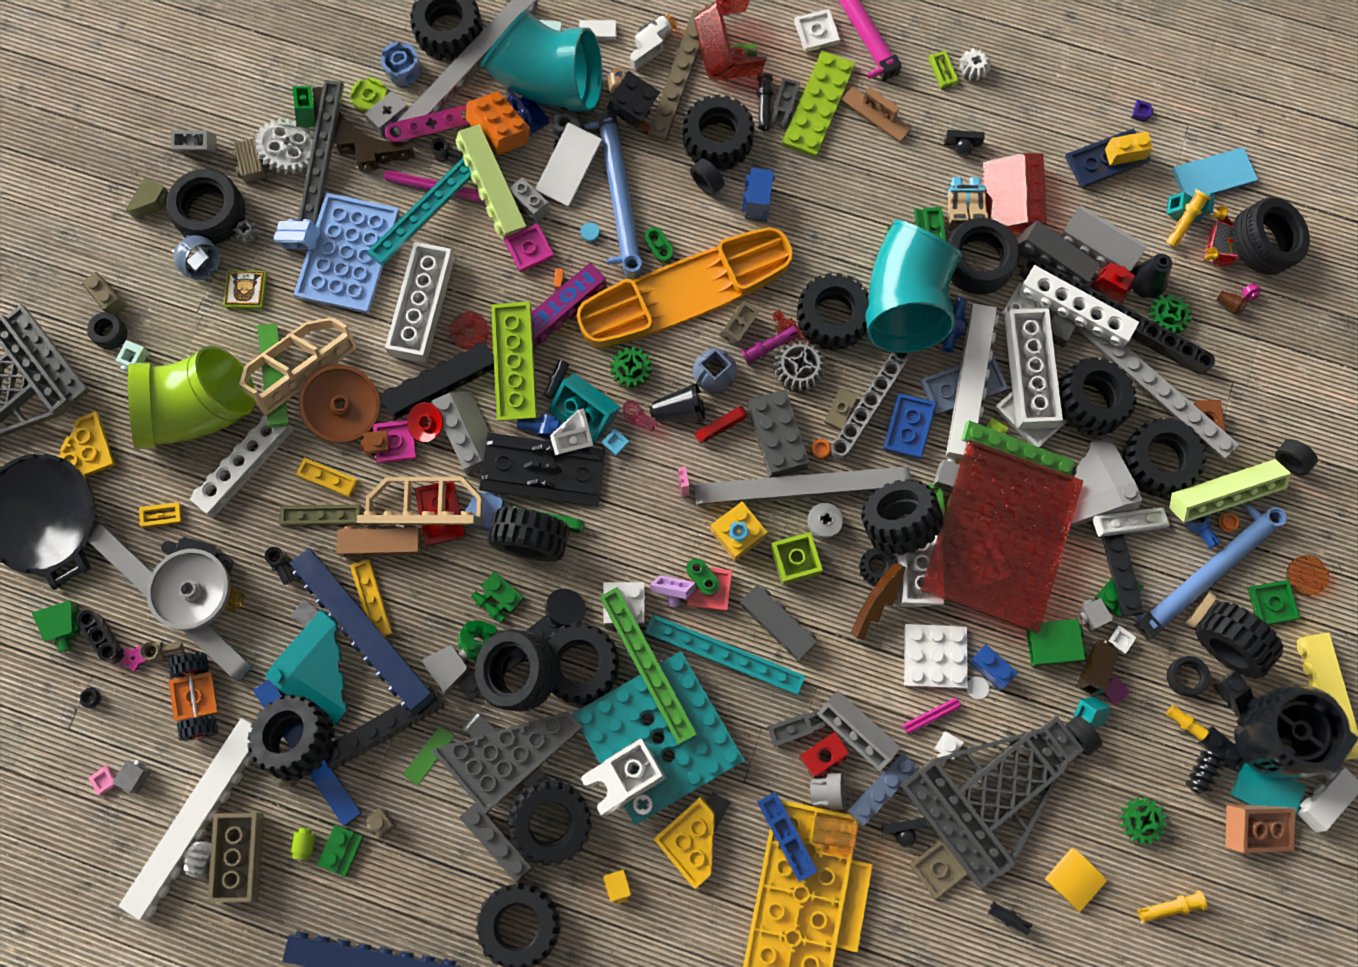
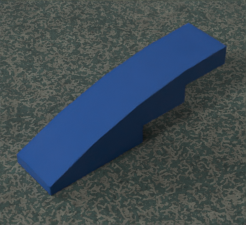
(787, 836)

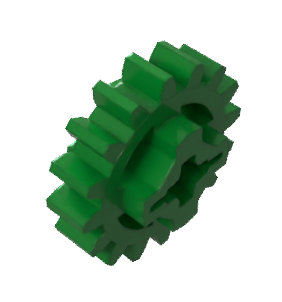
(1170, 313)
(624, 365)
(1148, 814)

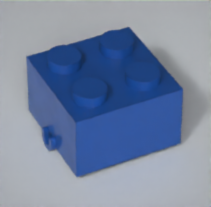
(757, 194)

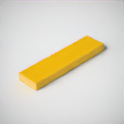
(371, 596)

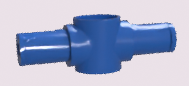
(960, 322)
(543, 426)
(1204, 530)

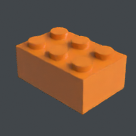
(499, 122)

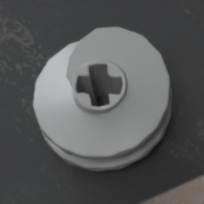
(816, 517)

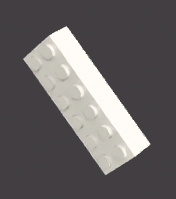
(420, 302)
(1033, 369)

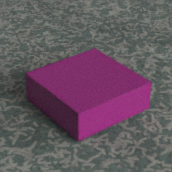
(1116, 690)

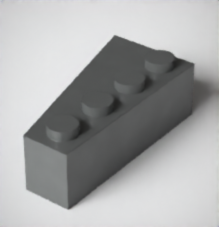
(1055, 251)

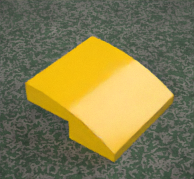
(1076, 879)

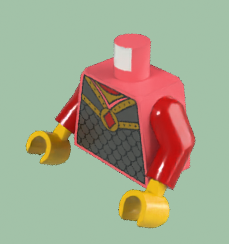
(1220, 243)

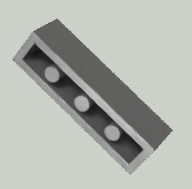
(778, 622)
(496, 843)

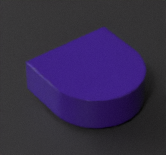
(1142, 111)

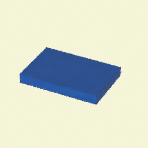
(910, 426)

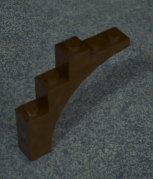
(368, 149)

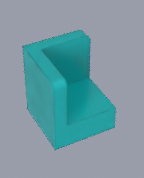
(1093, 711)

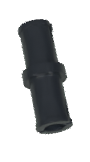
(556, 379)
(1010, 918)

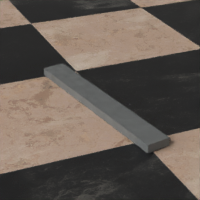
(321, 151)

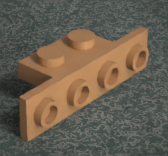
(878, 111)

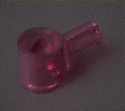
(639, 417)

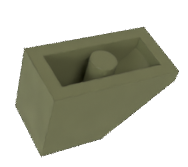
(148, 199)

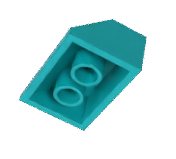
(578, 394)

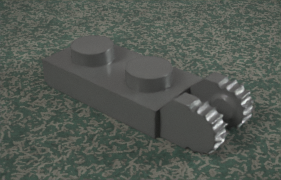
(785, 101)
(794, 728)

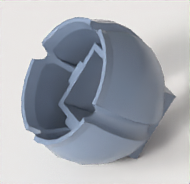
(201, 263)
(706, 379)

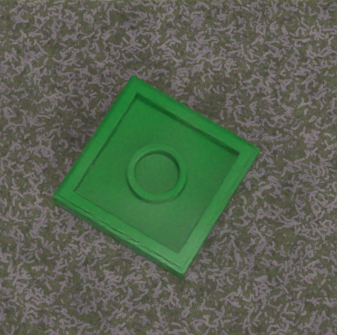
(1274, 602)

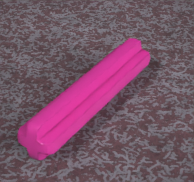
(932, 716)

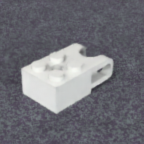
(618, 776)

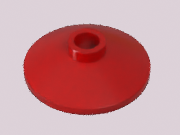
(418, 420)

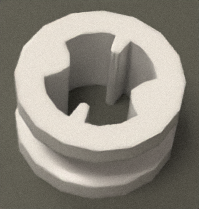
(643, 798)

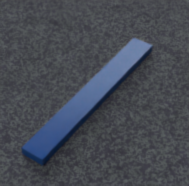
(324, 777)

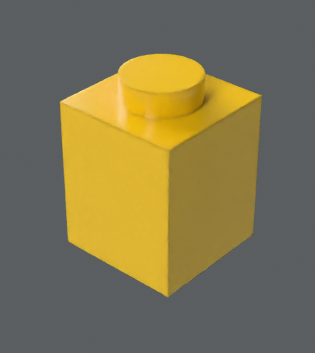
(617, 886)

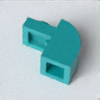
(1177, 204)

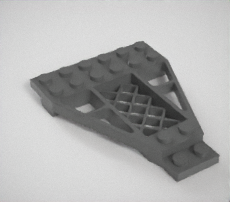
(41, 366)
(959, 823)

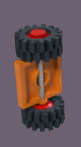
(193, 696)

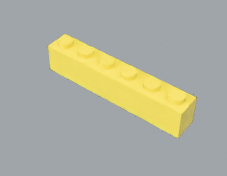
(1324, 673)

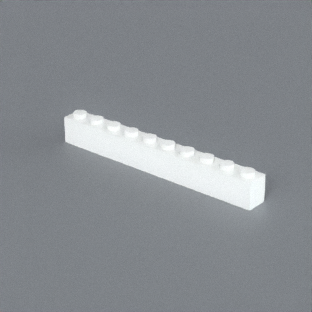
(189, 824)

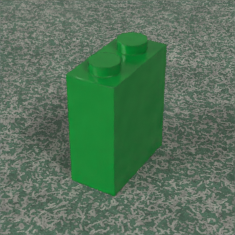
(1056, 643)

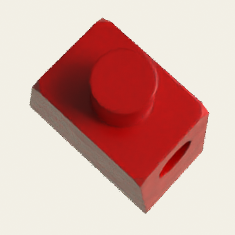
(1114, 282)

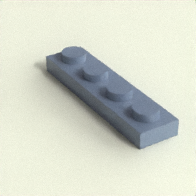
(882, 790)

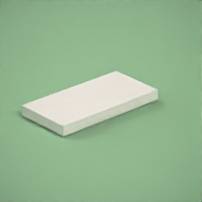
(568, 164)

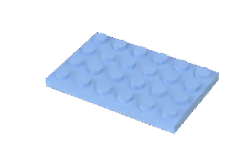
(339, 266)

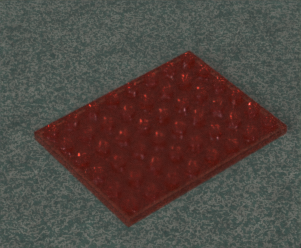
(1002, 536)

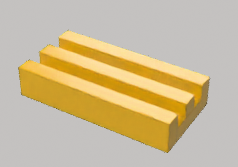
(178, 513)

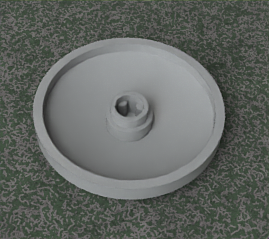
(188, 589)

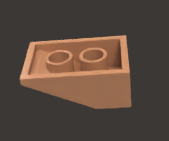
(1259, 828)

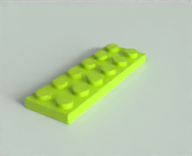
(818, 104)
(514, 361)

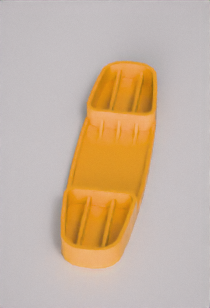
(684, 288)

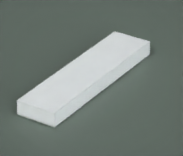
(1130, 521)

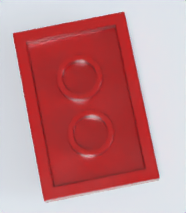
(428, 501)

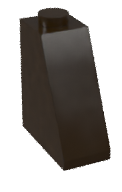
(1098, 668)

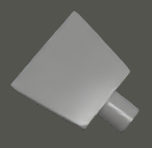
(447, 667)

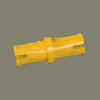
(1187, 722)

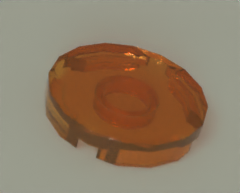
(1307, 575)

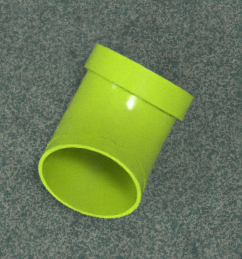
(186, 398)

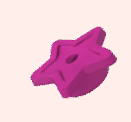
(127, 660)

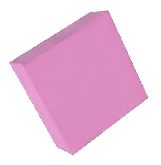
(102, 780)

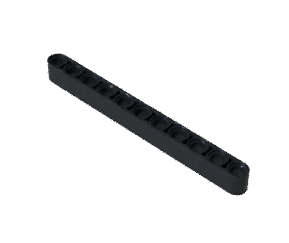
(1145, 325)

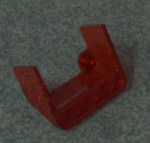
(718, 57)

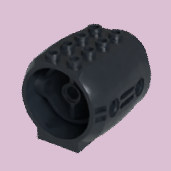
(1312, 723)

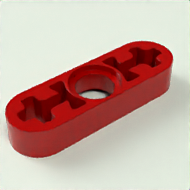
(721, 424)

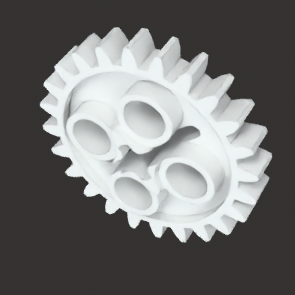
(283, 139)

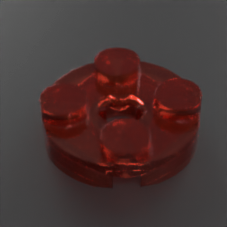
(464, 321)

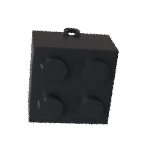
(633, 100)

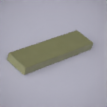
(319, 515)

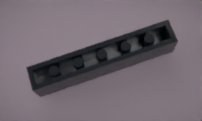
(439, 381)
(378, 731)

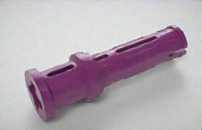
(760, 349)

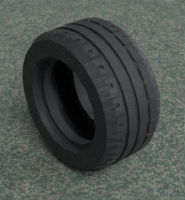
(193, 185)
(1287, 227)
(1001, 239)
(491, 663)

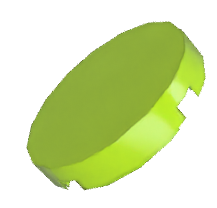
(367, 94)

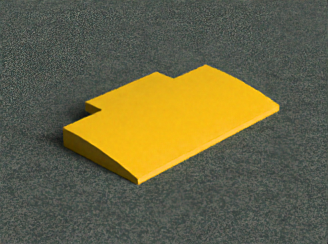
(808, 918)

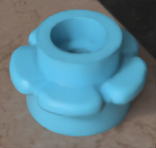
(738, 526)

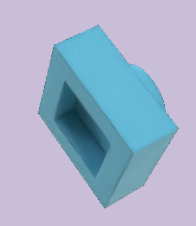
(615, 442)

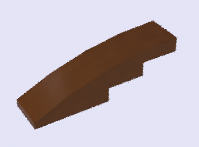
(882, 594)

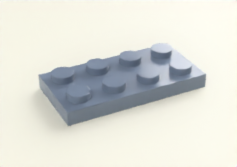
(943, 386)

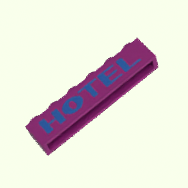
(565, 302)

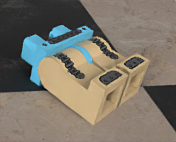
(965, 201)

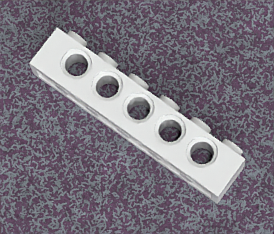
(1089, 306)
(239, 474)

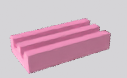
(683, 481)

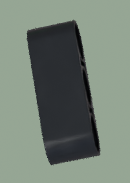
(92, 631)

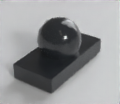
(964, 140)
(904, 831)

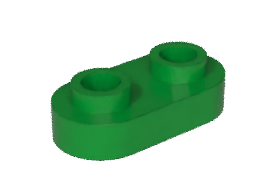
(660, 245)
(702, 576)

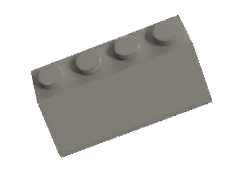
(1102, 240)
(464, 428)

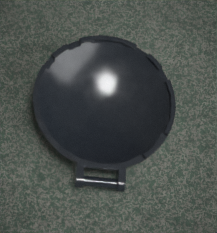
(45, 516)

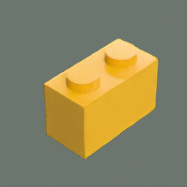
(1129, 148)

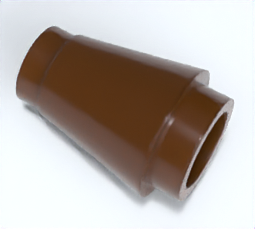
(1232, 302)

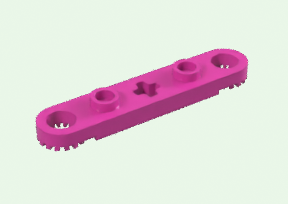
(417, 127)

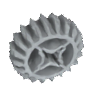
(807, 367)

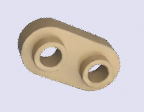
(1201, 608)

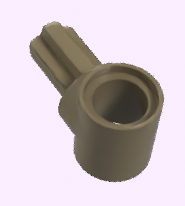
(162, 650)

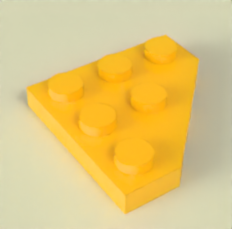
(88, 446)
(690, 842)

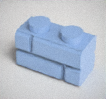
(297, 234)

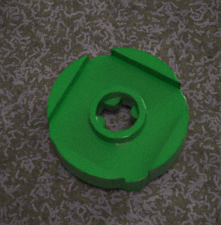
(472, 630)

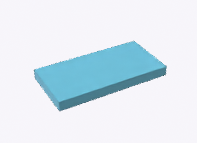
(1216, 173)

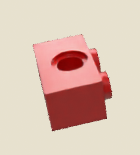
(830, 744)

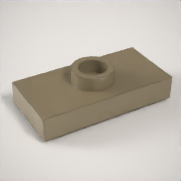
(840, 408)

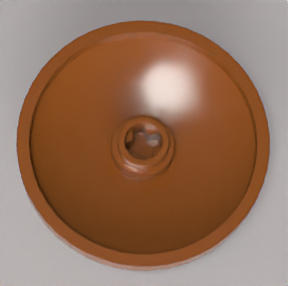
(339, 404)

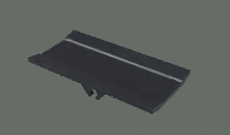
(534, 471)

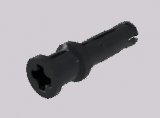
(764, 94)

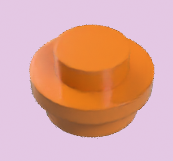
(1228, 522)

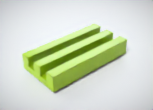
(948, 82)

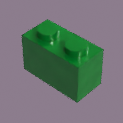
(303, 106)

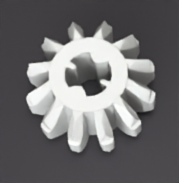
(975, 64)

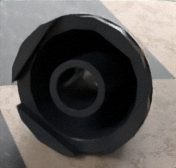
(1152, 276)
(680, 406)

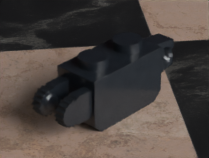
(187, 543)

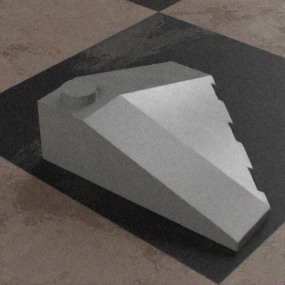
(1106, 483)

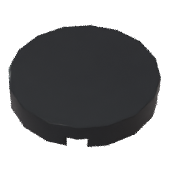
(564, 607)

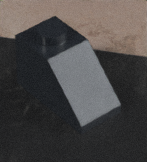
(1234, 692)

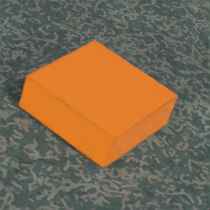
(559, 279)

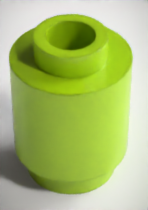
(303, 844)

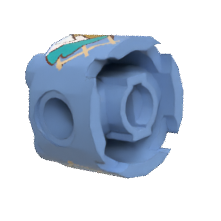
(400, 64)

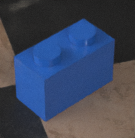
(993, 667)

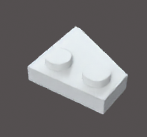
(572, 434)

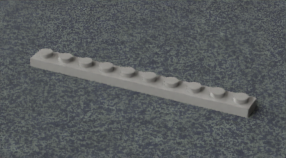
(1164, 394)

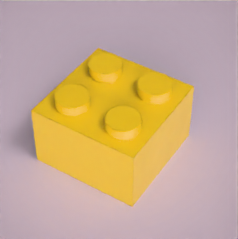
(721, 529)

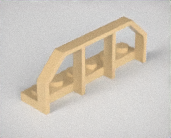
(295, 379)
(427, 518)

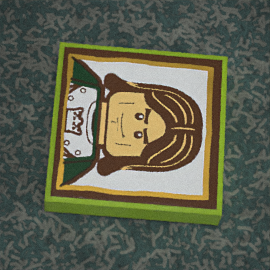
(245, 289)

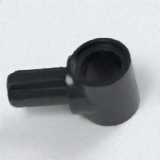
(445, 154)
(279, 566)

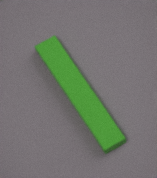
(267, 338)

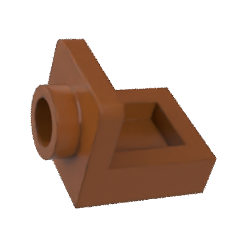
(375, 442)

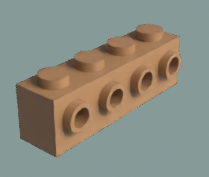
(379, 542)

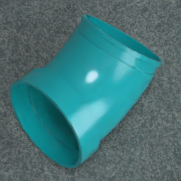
(548, 64)
(910, 290)

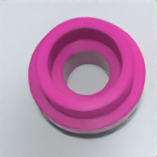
(1251, 292)

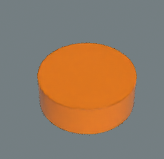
(820, 449)

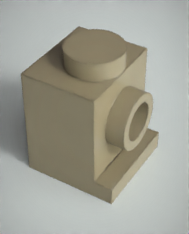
(380, 823)

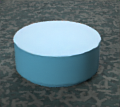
(590, 232)

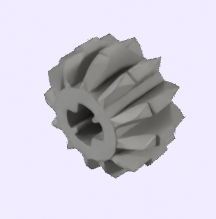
(198, 860)

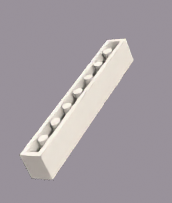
(972, 375)

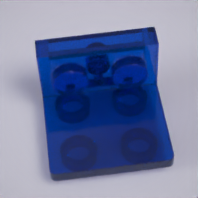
(528, 111)

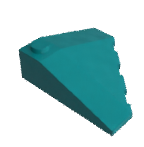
(312, 668)

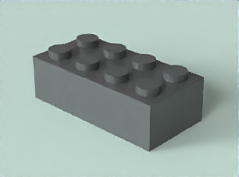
(778, 434)

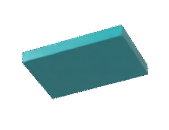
(1258, 789)

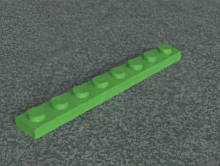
(647, 666)

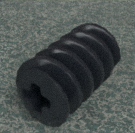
(1204, 773)

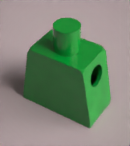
(58, 624)

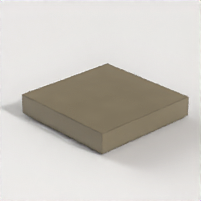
(937, 869)

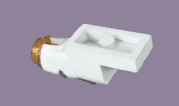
(650, 40)

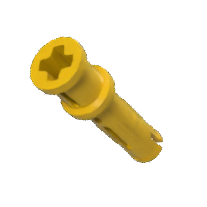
(1192, 210)
(1180, 905)

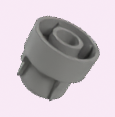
(829, 792)

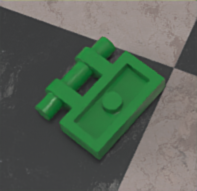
(502, 592)

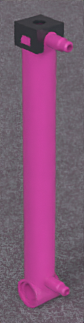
(887, 64)

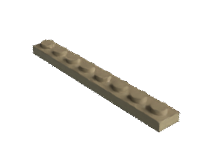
(676, 82)

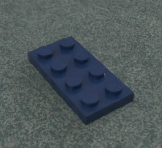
(1092, 165)

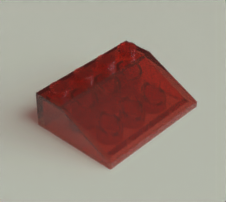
(1015, 190)

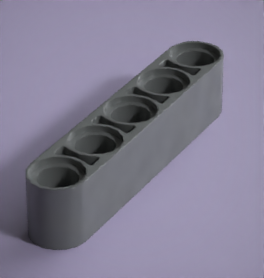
(477, 726)

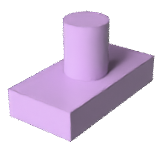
(673, 588)

